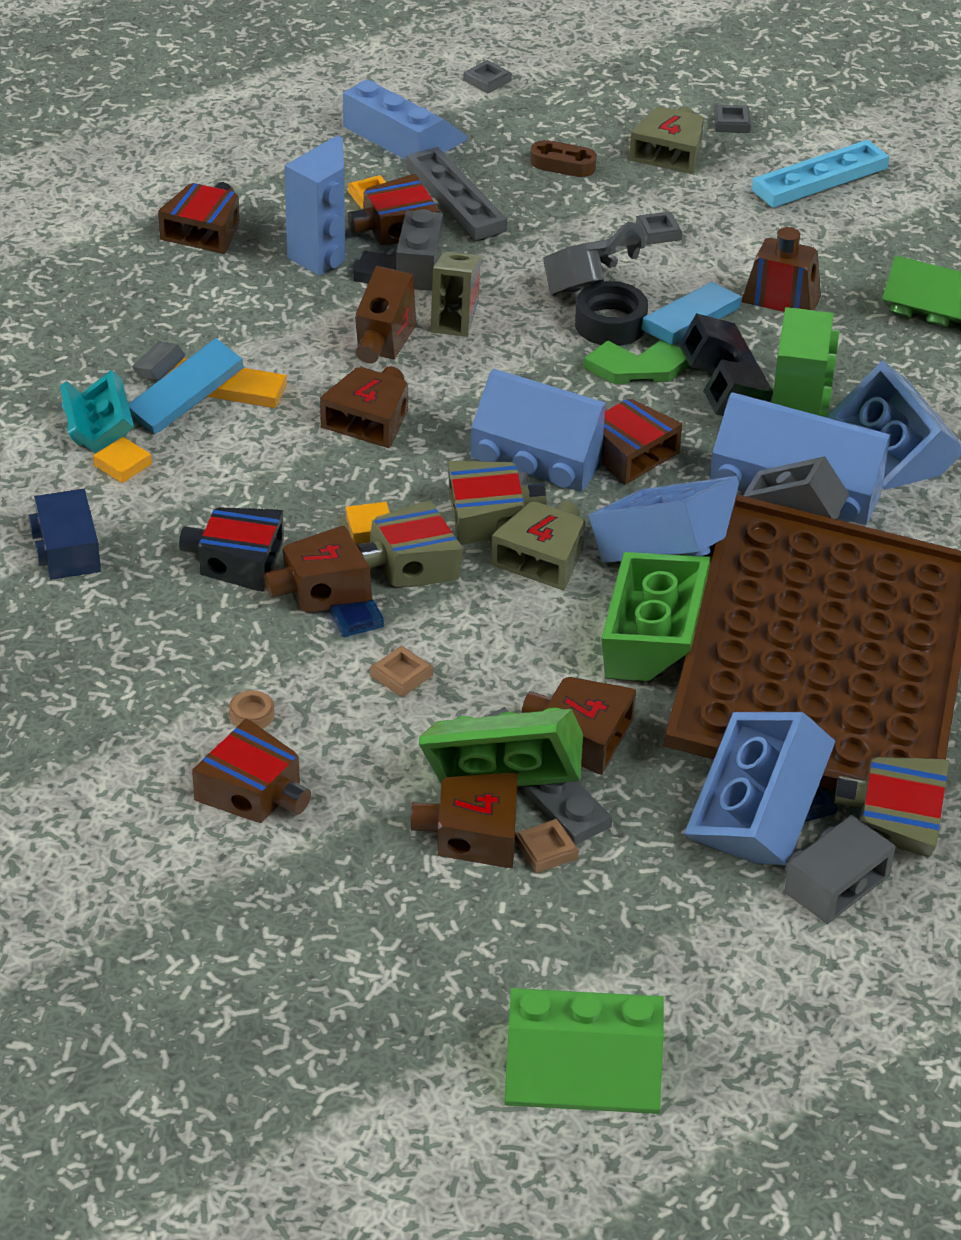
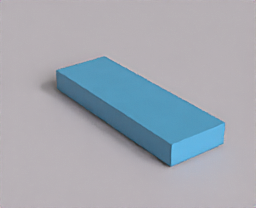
(673, 319)
(185, 386)

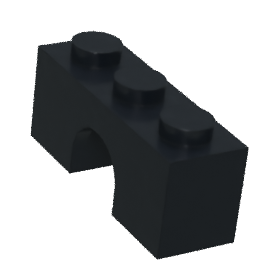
(722, 351)

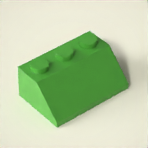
(924, 290)
(652, 613)
(535, 745)
(585, 1050)

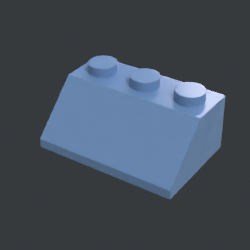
(395, 122)
(316, 207)
(539, 430)
(919, 439)
(666, 519)
(761, 786)

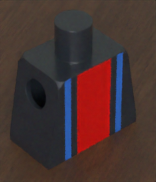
(237, 545)

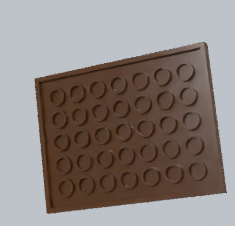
(828, 626)

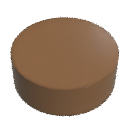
(253, 706)

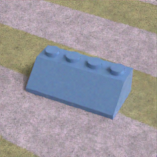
(769, 435)

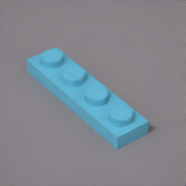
(820, 173)

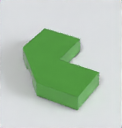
(619, 366)

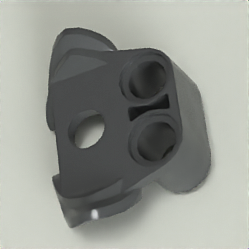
(581, 264)

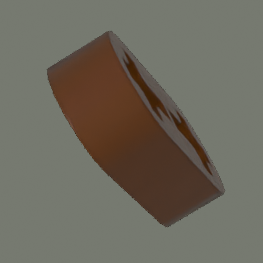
(563, 158)

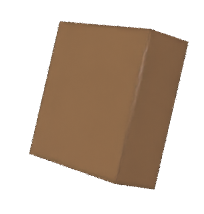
(401, 671)
(546, 845)

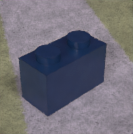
(66, 534)

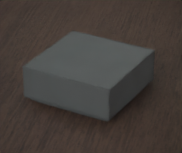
(487, 76)
(732, 118)
(659, 227)
(158, 360)

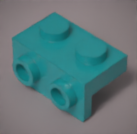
(98, 413)

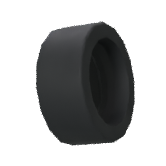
(615, 296)

